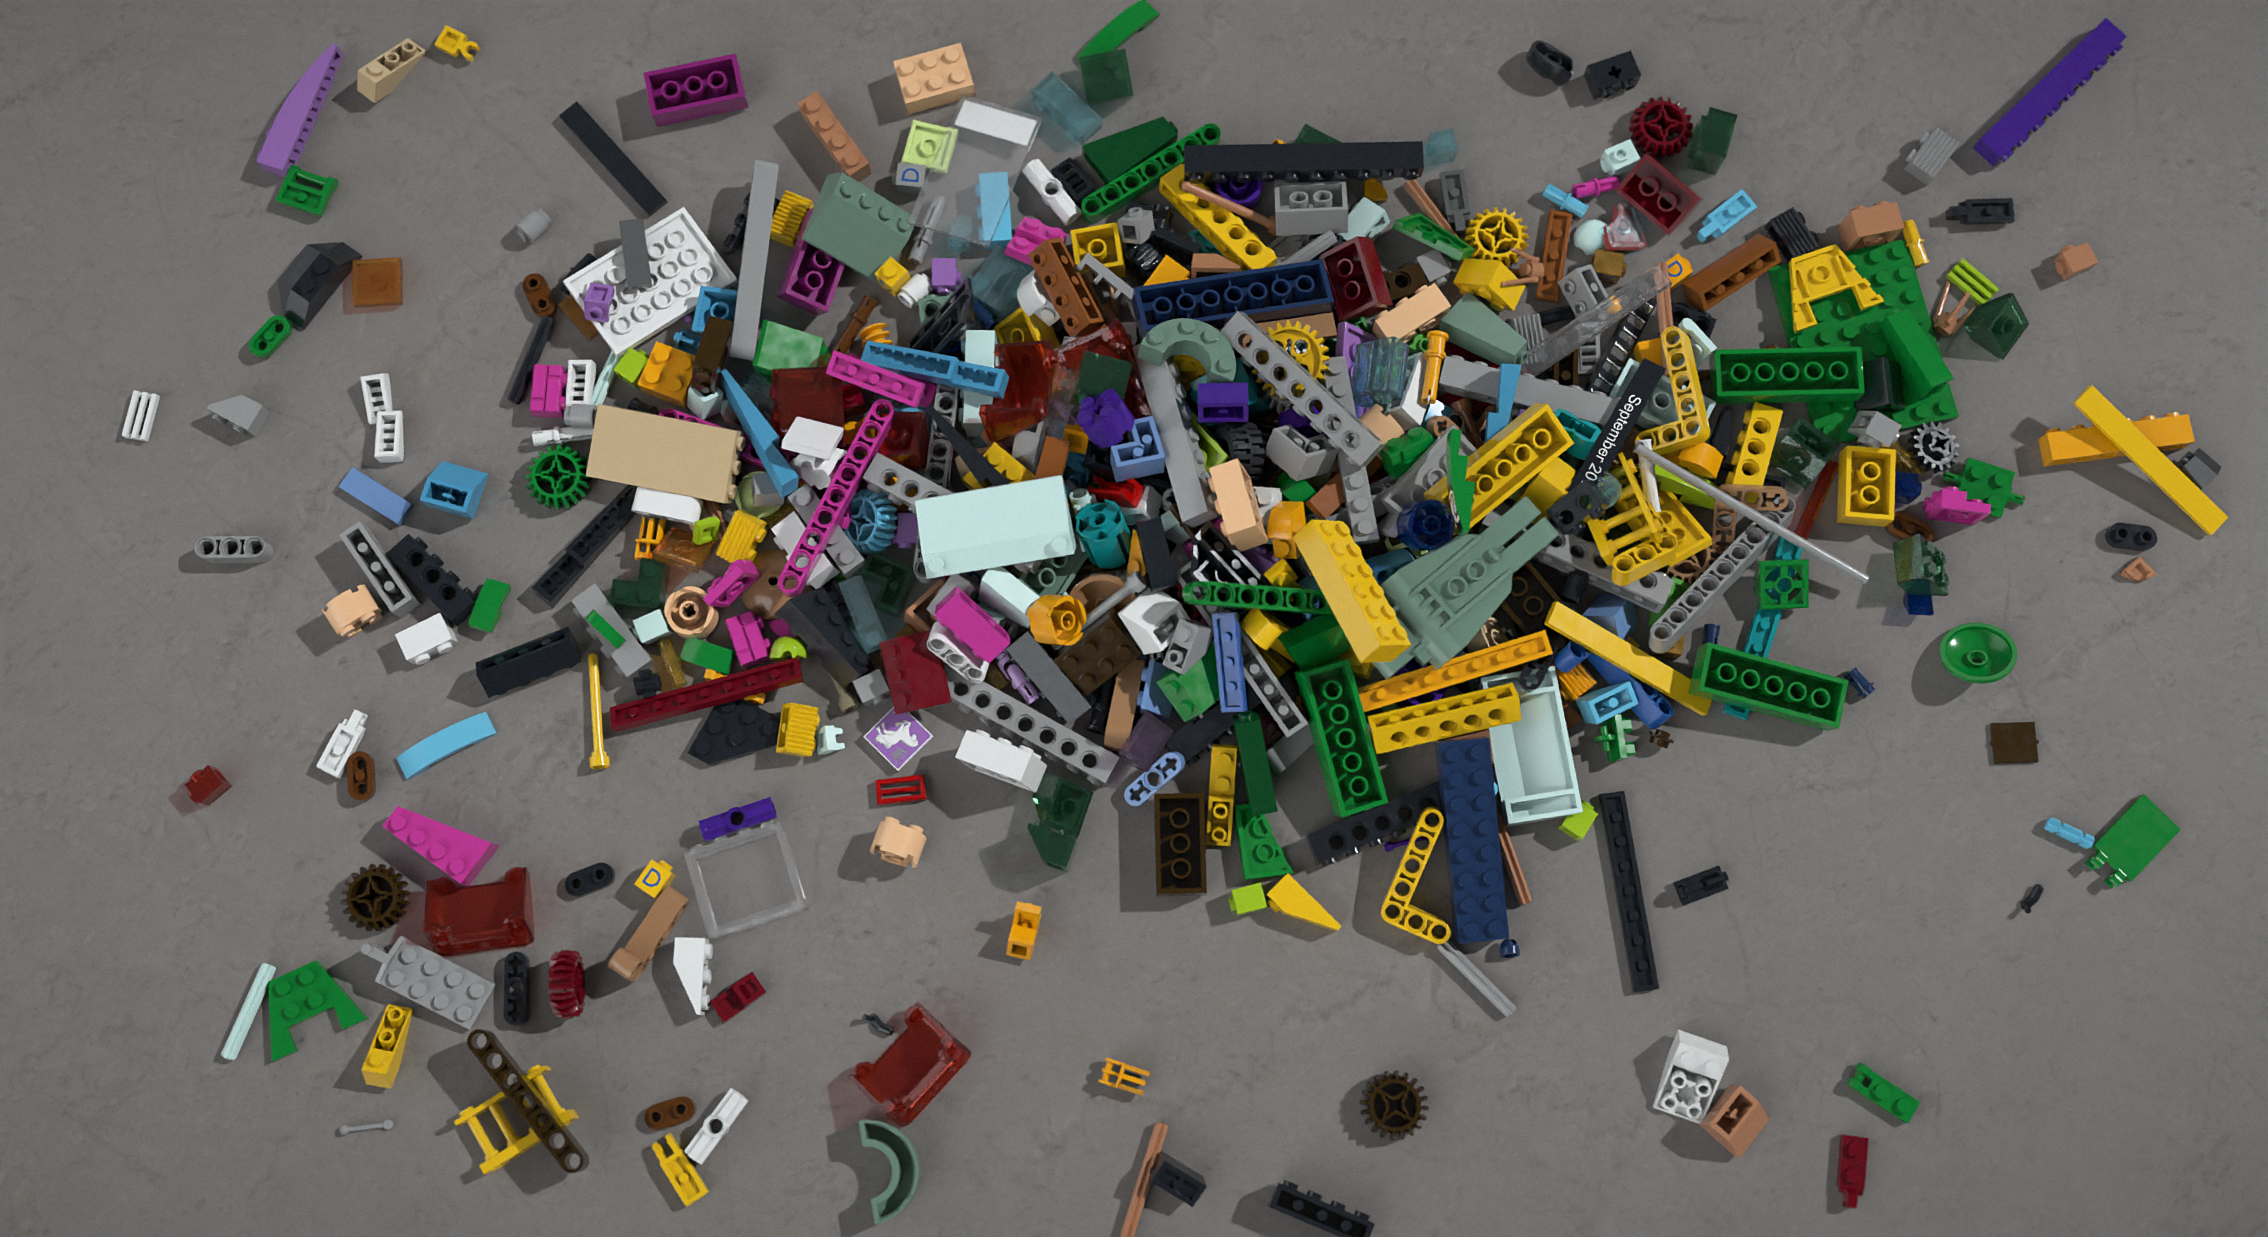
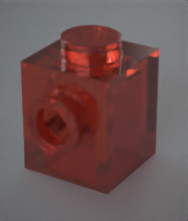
(207, 785)

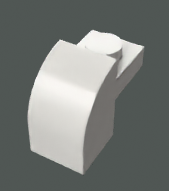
(1036, 300)

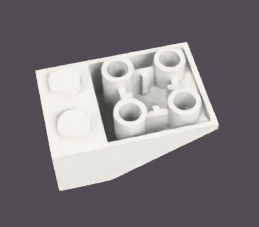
(1691, 1076)

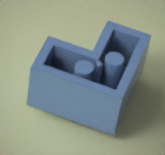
(1141, 455)

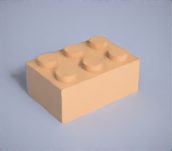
(934, 78)
(1412, 315)
(1237, 505)

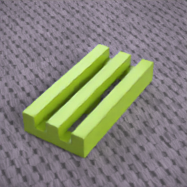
(1974, 279)

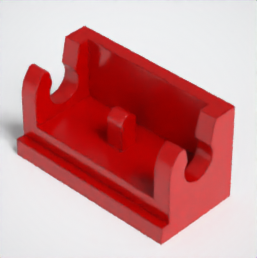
(1123, 494)

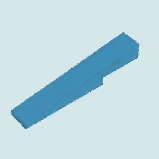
(937, 368)
(1506, 391)
(761, 436)

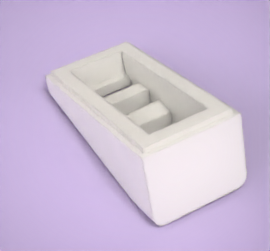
(573, 368)
(366, 382)
(398, 445)

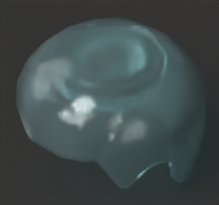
(1610, 488)

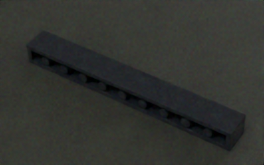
(1303, 161)

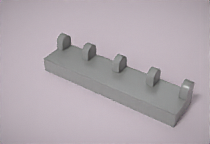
(1108, 276)

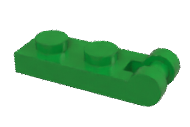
(1883, 1093)

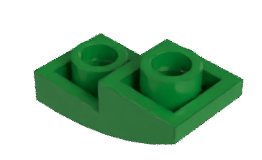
(488, 605)
(708, 655)

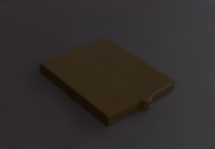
(2014, 742)

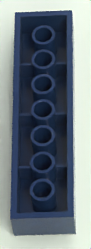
(1260, 293)
(1472, 839)

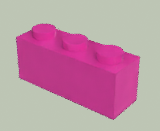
(972, 625)

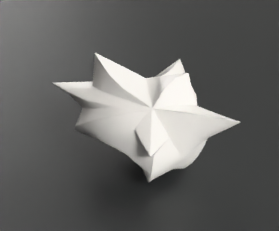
(817, 470)

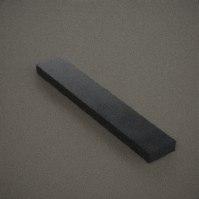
(613, 159)

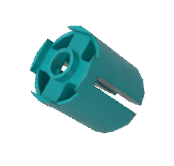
(1104, 534)

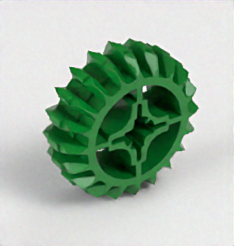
(560, 495)

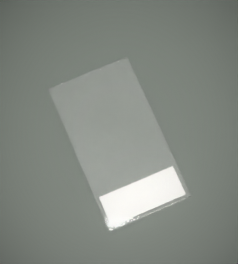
(975, 171)

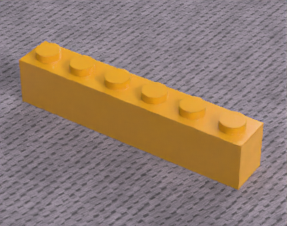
(2091, 444)

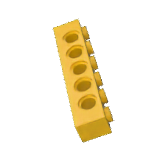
(1218, 234)
(1444, 718)

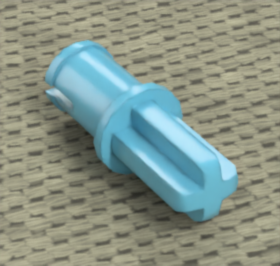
(1565, 200)

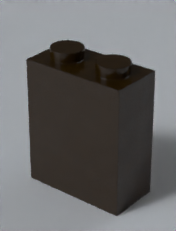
(711, 354)

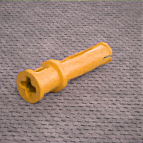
(1434, 356)

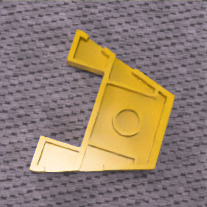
(1823, 275)

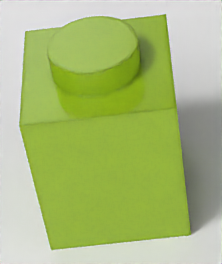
(631, 366)
(1578, 824)
(1247, 899)

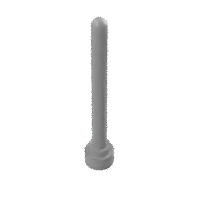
(1134, 583)

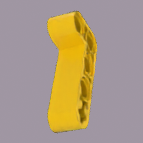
(1265, 630)

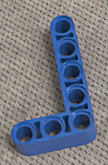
(1652, 706)

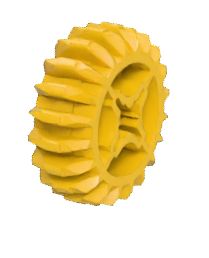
(1488, 235)

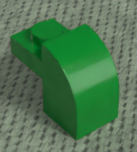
(1295, 490)

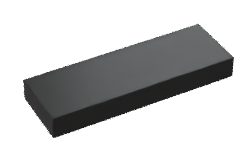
(635, 253)

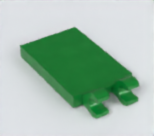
(2132, 841)

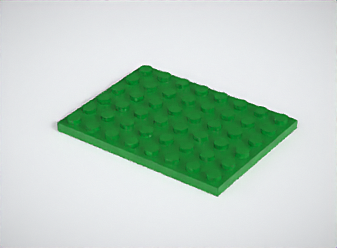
(1843, 324)

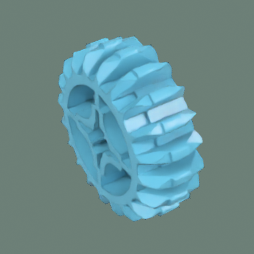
(871, 521)

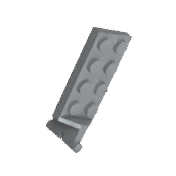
(1418, 479)
(431, 980)

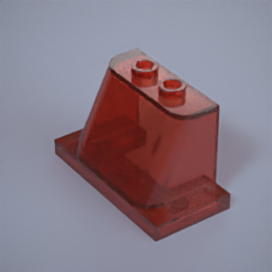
(806, 394)

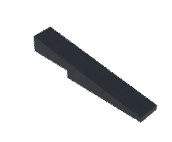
(977, 464)
(586, 548)

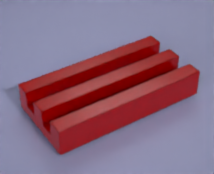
(922, 787)

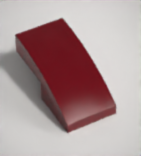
(737, 997)

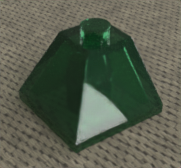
(1997, 324)
(1061, 803)

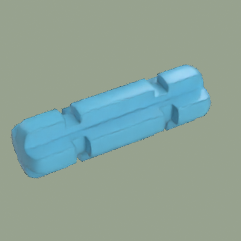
(2069, 833)

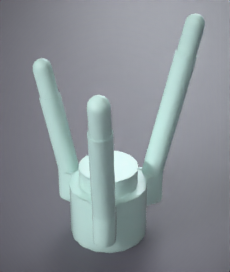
(1079, 499)

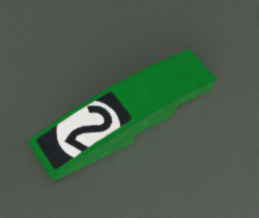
(1459, 490)

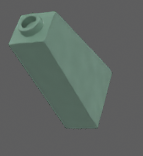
(1483, 332)

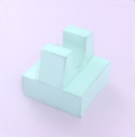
(826, 739)

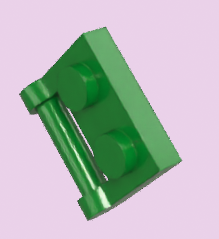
(304, 197)

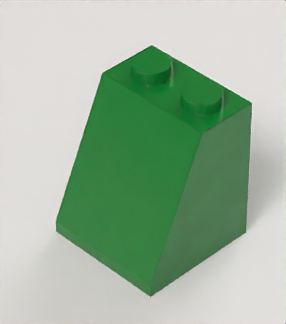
(786, 348)
(1195, 689)

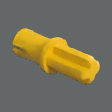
(1914, 243)

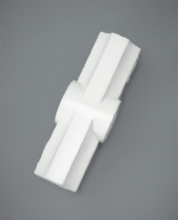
(1059, 202)
(706, 1139)

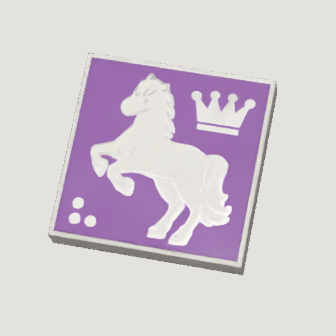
(898, 738)

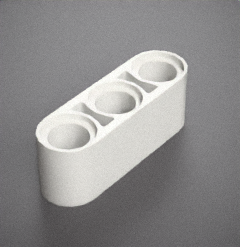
(667, 505)
(956, 654)

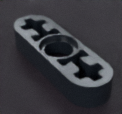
(508, 981)

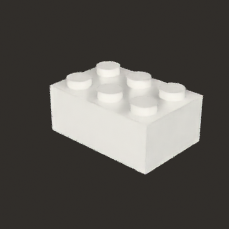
(1001, 760)

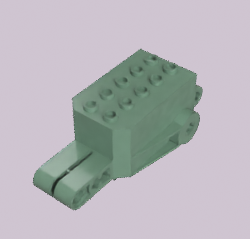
(1459, 586)

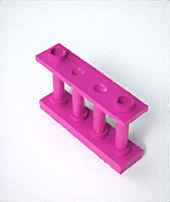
(882, 381)

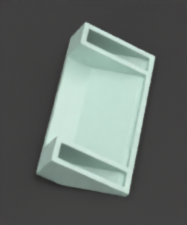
(995, 526)
(1534, 754)

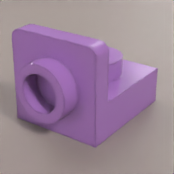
(598, 302)

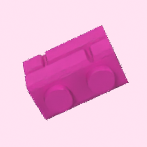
(548, 391)
(748, 639)

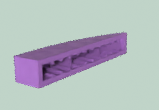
(298, 115)

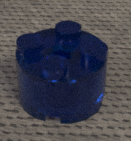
(1412, 521)

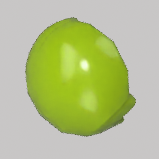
(788, 646)

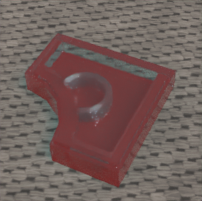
(1625, 229)

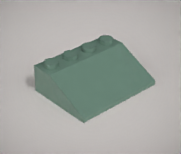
(857, 225)

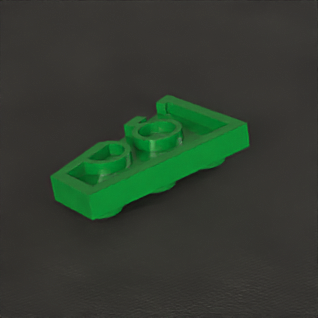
(1433, 235)
(1257, 846)

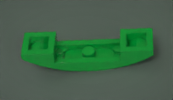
(1121, 28)

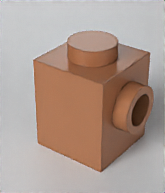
(2075, 260)

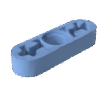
(1163, 762)

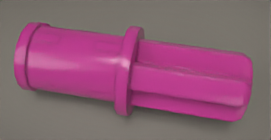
(1595, 187)

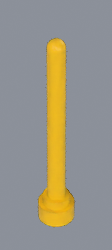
(599, 757)

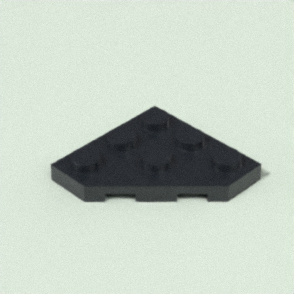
(735, 731)

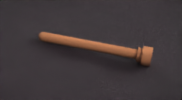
(1268, 222)

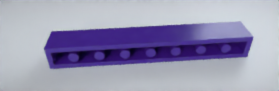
(2049, 92)

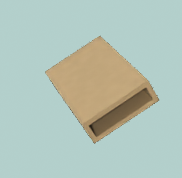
(665, 454)

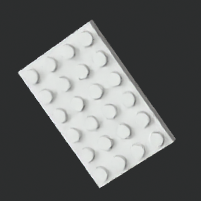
(679, 264)

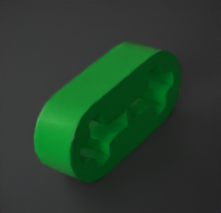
(605, 629)

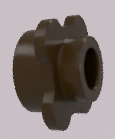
(1660, 738)

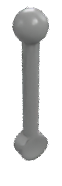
(388, 1124)

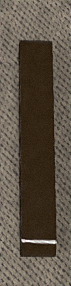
(517, 1094)

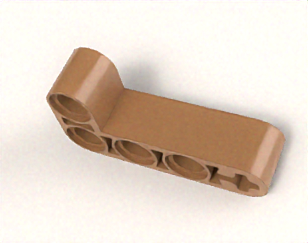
(1123, 705)
(650, 935)

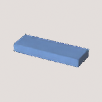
(376, 496)

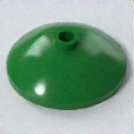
(1979, 643)

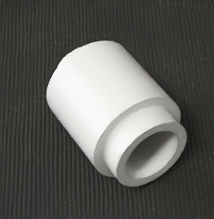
(915, 289)

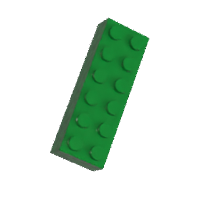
(1786, 375)
(1768, 687)
(1341, 737)

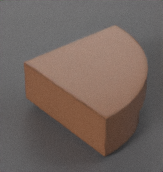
(2138, 570)

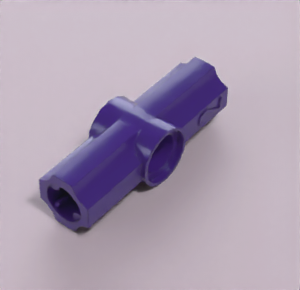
(722, 823)

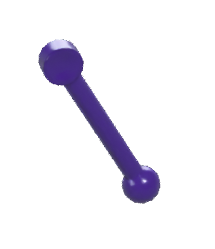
(1389, 846)

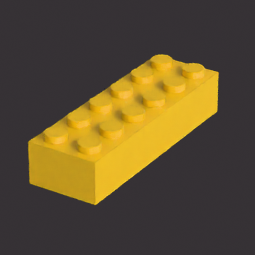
(1509, 460)
(1352, 591)

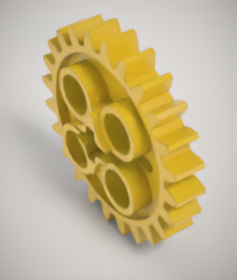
(1312, 358)

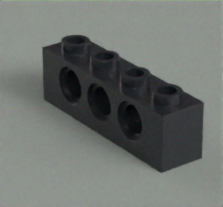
(406, 553)

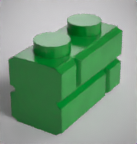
(1404, 451)

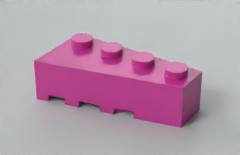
(447, 848)

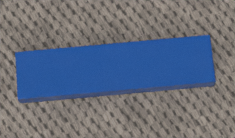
(1229, 661)

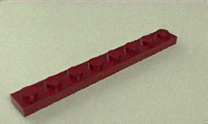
(706, 694)

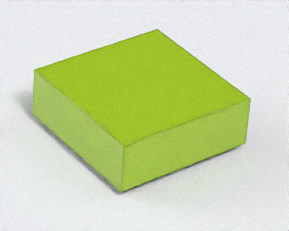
(706, 530)

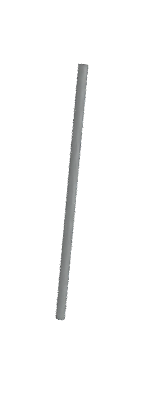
(1751, 513)

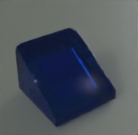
(1918, 604)

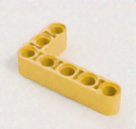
(1682, 397)
(1649, 548)
(1412, 878)

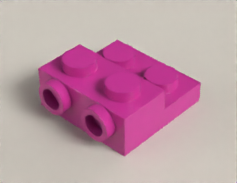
(1028, 236)
(1953, 507)
(733, 584)

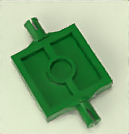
(1987, 484)

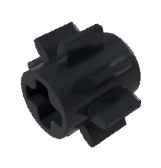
(647, 683)

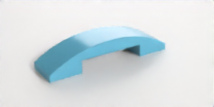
(445, 743)

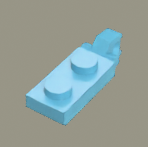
(1726, 216)

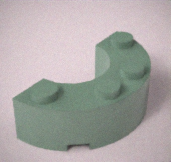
(1191, 339)
(904, 1163)

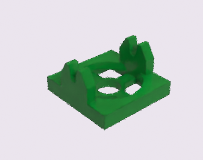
(1801, 584)

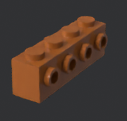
(1731, 272)
(1065, 287)

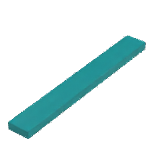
(1766, 621)

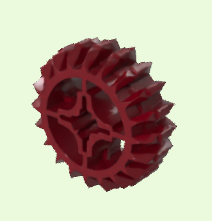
(1677, 123)
(566, 984)

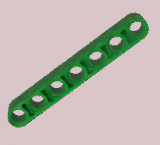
(1138, 176)
(1257, 597)

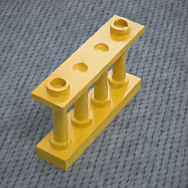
(1600, 528)
(515, 1144)

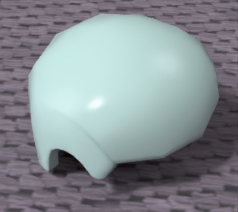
(1589, 236)

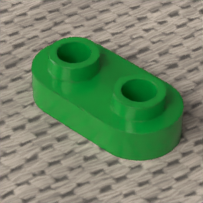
(268, 335)

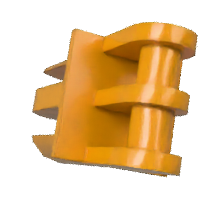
(649, 536)
(1107, 1071)

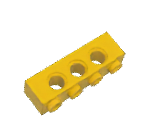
(1767, 421)

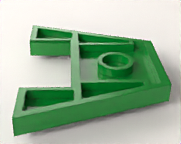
(302, 996)

